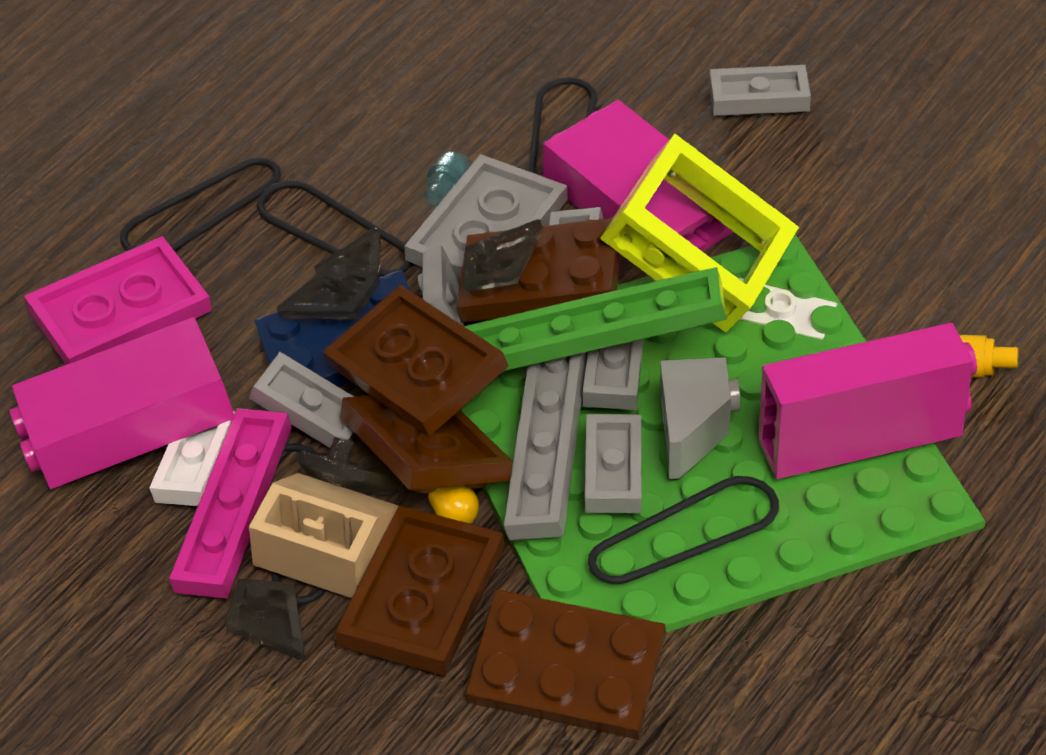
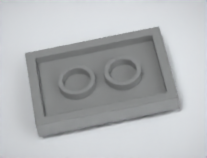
(485, 199)

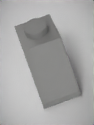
(695, 409)

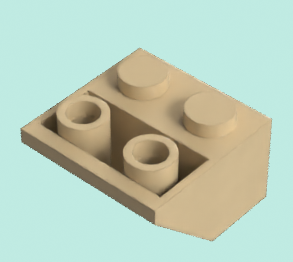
(318, 532)

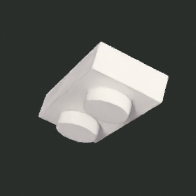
(188, 467)

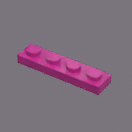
(229, 503)

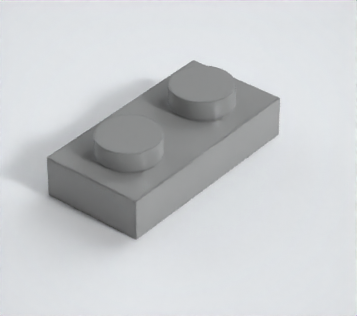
(759, 90)
(440, 282)
(613, 376)
(306, 397)
(613, 463)

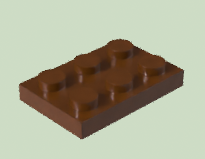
(564, 267)
(415, 359)
(449, 457)
(420, 590)
(566, 663)

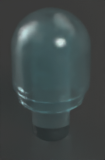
(445, 174)

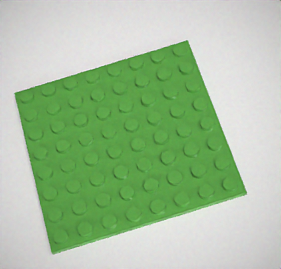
(825, 519)

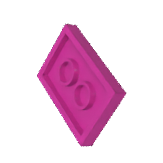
(117, 301)

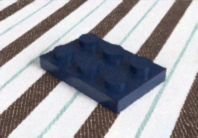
(307, 338)

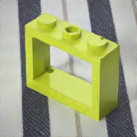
(667, 254)

